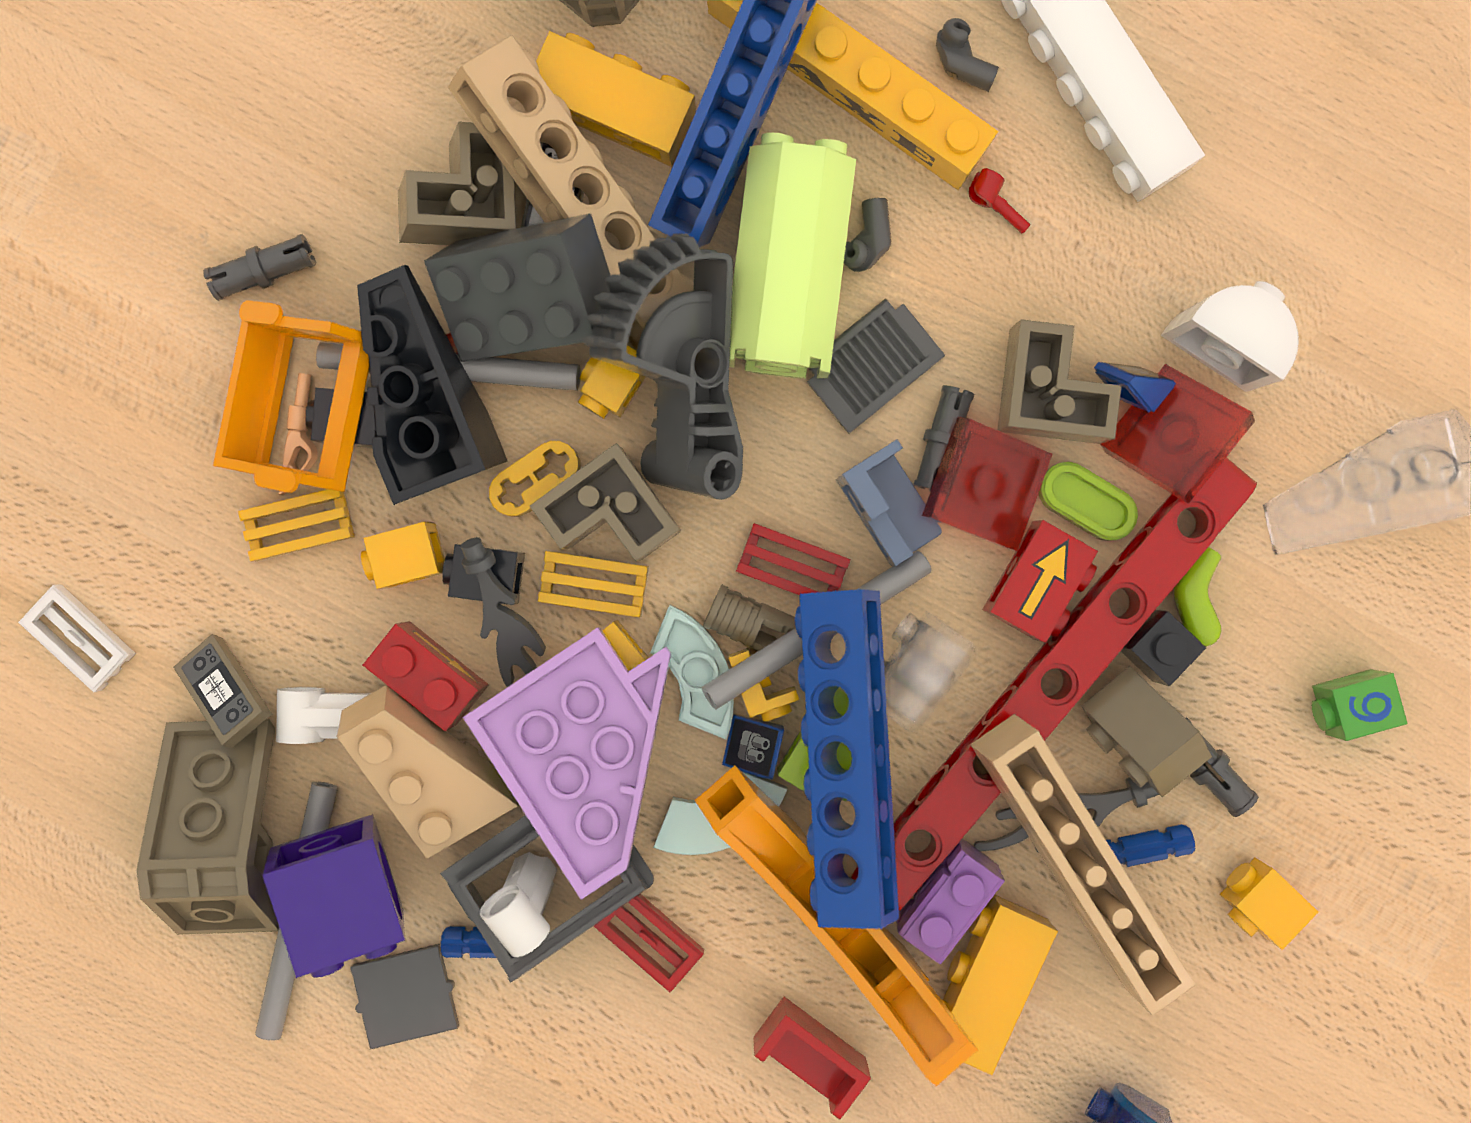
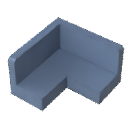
(889, 504)

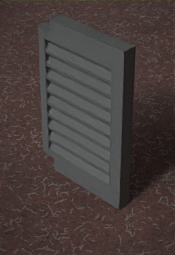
(874, 363)

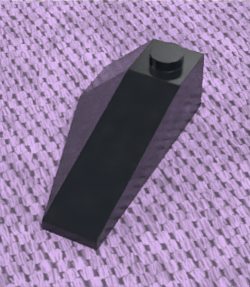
(422, 399)

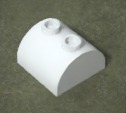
(1240, 334)

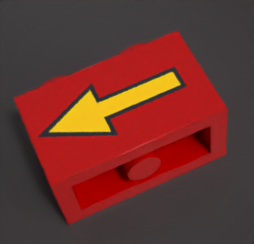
(1042, 581)
(425, 675)

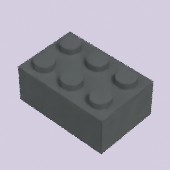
(521, 287)

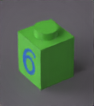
(1358, 705)

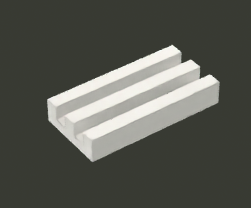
(109, 666)

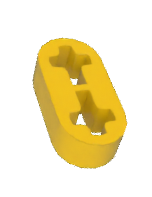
(527, 468)

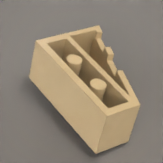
(422, 772)

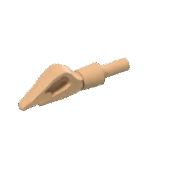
(296, 426)

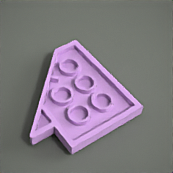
(578, 752)

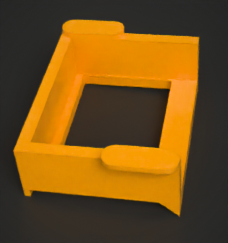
(257, 394)

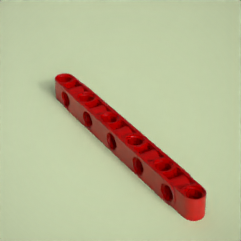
(1081, 652)

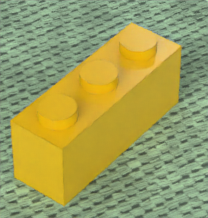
(617, 97)
(996, 976)

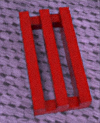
(751, 549)
(639, 956)

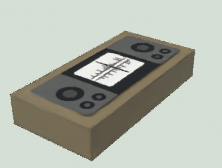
(222, 691)

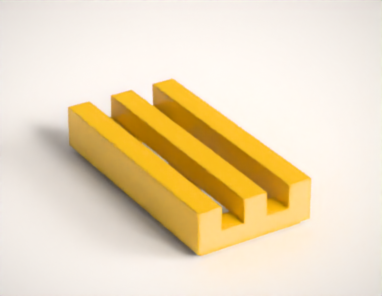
(255, 533)
(549, 577)

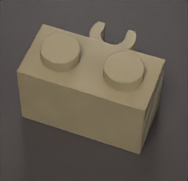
(1146, 731)

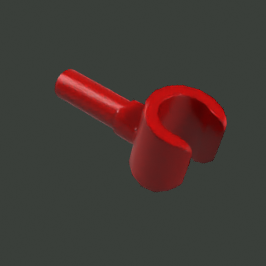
(985, 192)

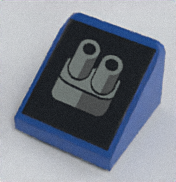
(1138, 385)
(753, 746)

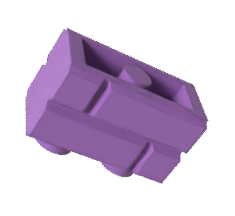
(949, 901)

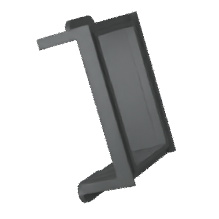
(461, 875)

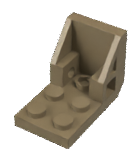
(205, 835)

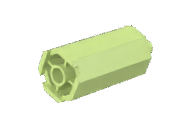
(790, 255)

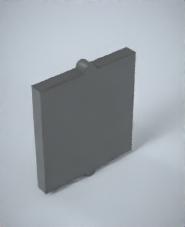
(405, 996)

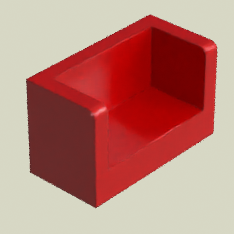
(813, 1055)

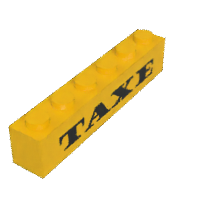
(883, 94)

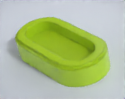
(1088, 501)

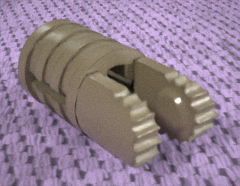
(743, 617)

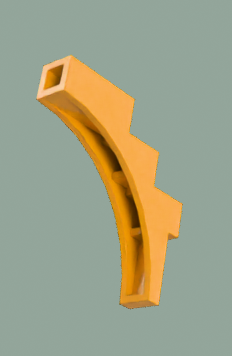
(871, 957)

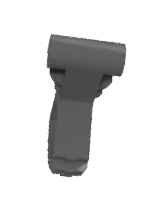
(687, 356)

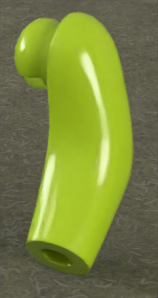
(1194, 602)

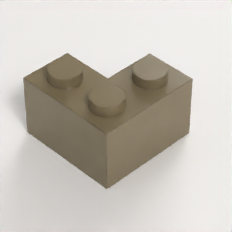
(460, 204)
(1040, 396)
(608, 492)

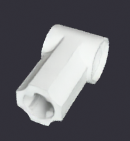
(310, 714)
(518, 907)

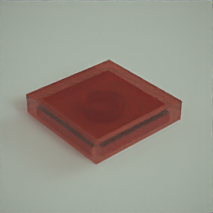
(1183, 437)
(987, 484)

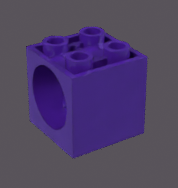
(334, 897)

